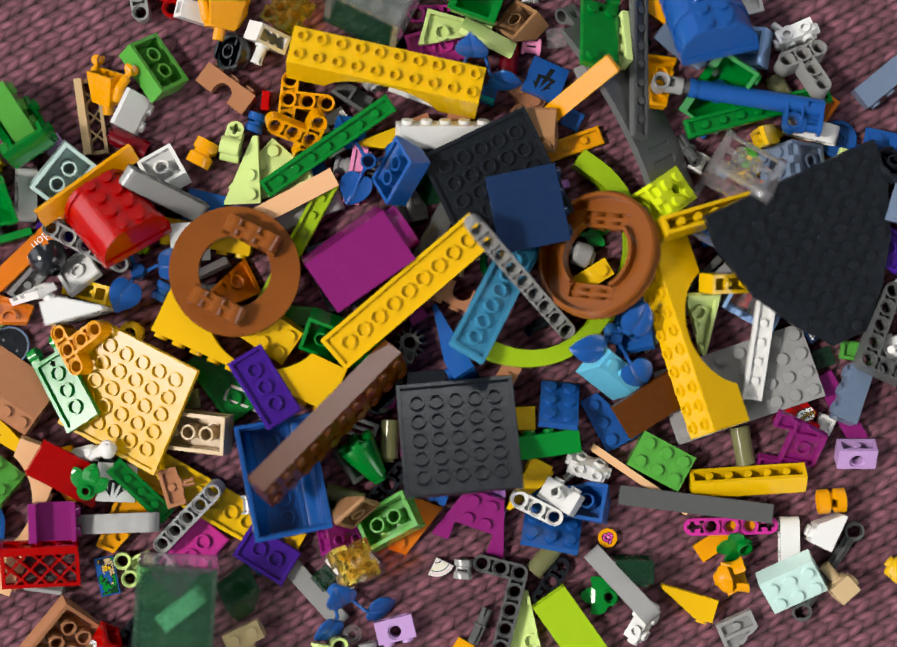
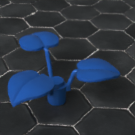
(473, 47)
(352, 184)
(125, 293)
(635, 321)
(342, 595)

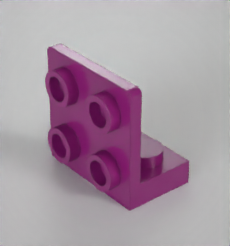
(336, 537)

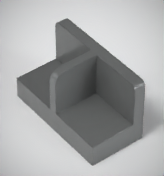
(352, 96)

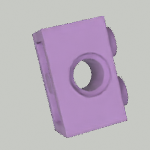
(856, 453)
(404, 621)

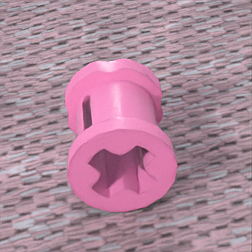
(524, 49)

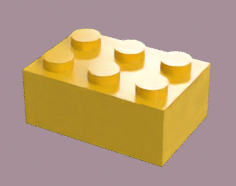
(278, 339)

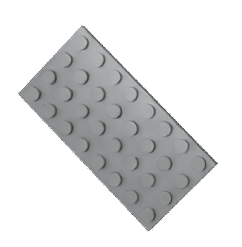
(788, 379)

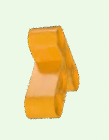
(299, 96)
(302, 129)
(75, 344)

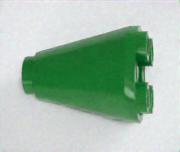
(364, 456)

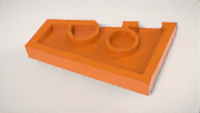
(238, 284)
(14, 315)
(428, 512)

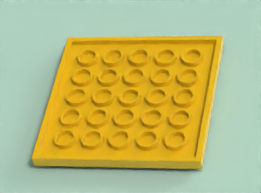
(138, 397)

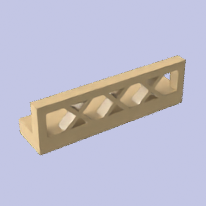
(85, 122)

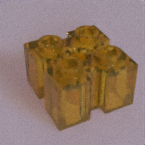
(287, 14)
(357, 553)

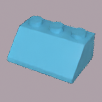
(606, 375)

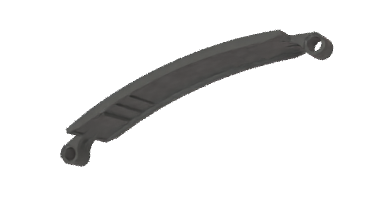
(662, 149)

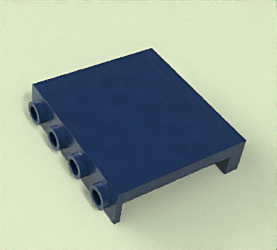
(529, 207)

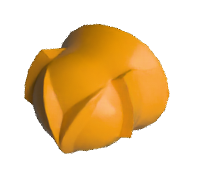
(731, 577)

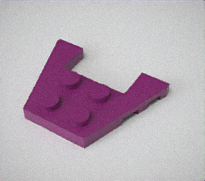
(802, 443)
(480, 512)

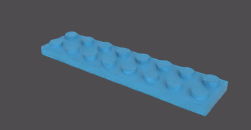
(489, 308)

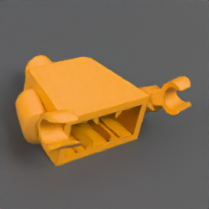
(223, 15)
(107, 85)

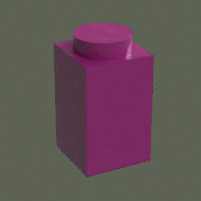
(361, 255)

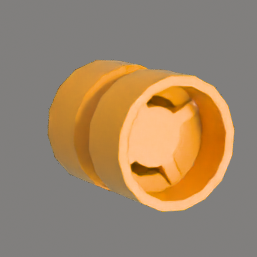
(202, 153)
(824, 502)

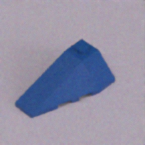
(457, 363)
(594, 507)

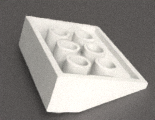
(65, 311)

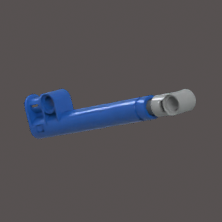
(804, 111)

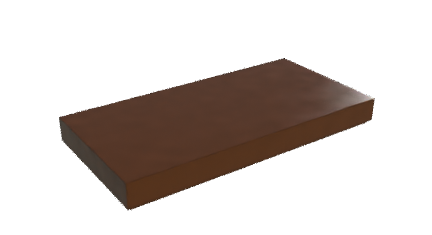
(646, 405)

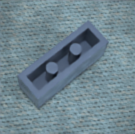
(877, 85)
(850, 395)

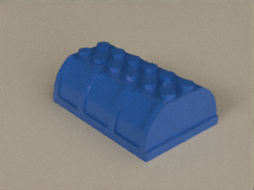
(708, 29)
(303, 508)

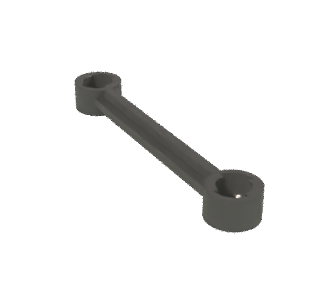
(834, 560)

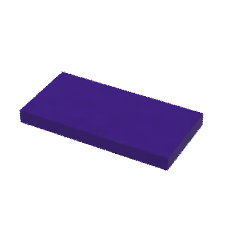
(264, 387)

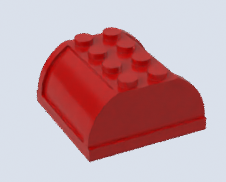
(113, 218)

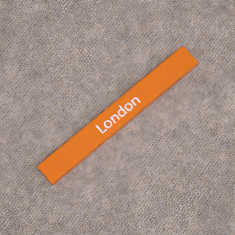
(18, 261)

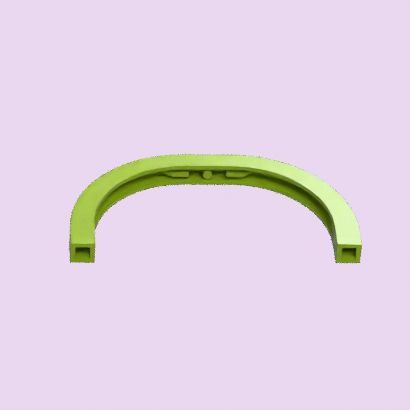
(605, 179)

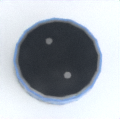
(15, 341)

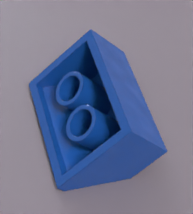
(400, 171)

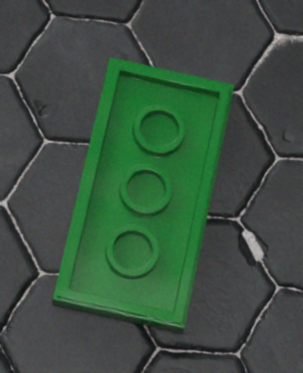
(215, 382)

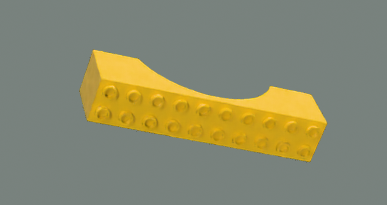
(333, 58)
(308, 380)
(704, 397)

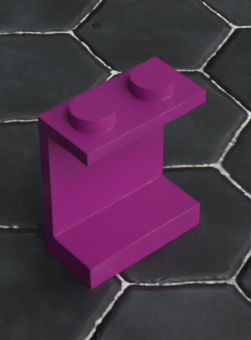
(53, 521)

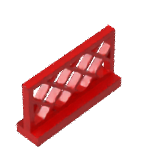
(54, 548)

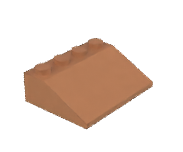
(21, 393)
(63, 626)

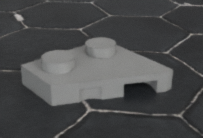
(736, 628)

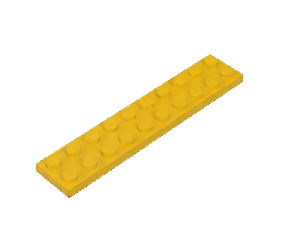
(402, 294)
(224, 512)

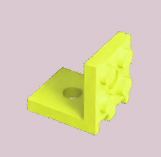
(659, 195)

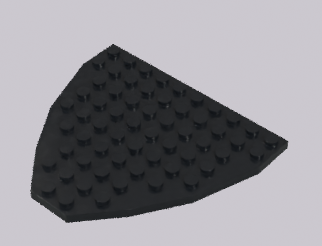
(815, 245)

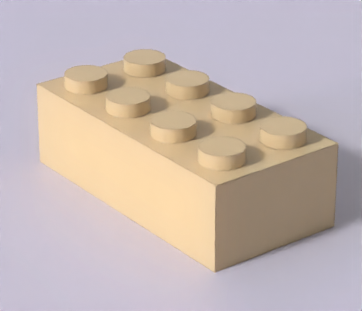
(203, 433)

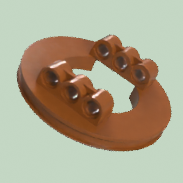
(603, 212)
(221, 314)

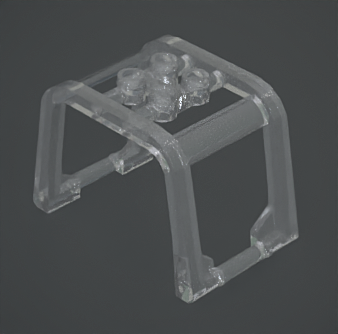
(741, 169)

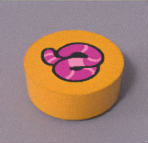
(607, 537)

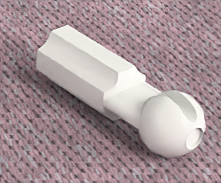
(92, 453)

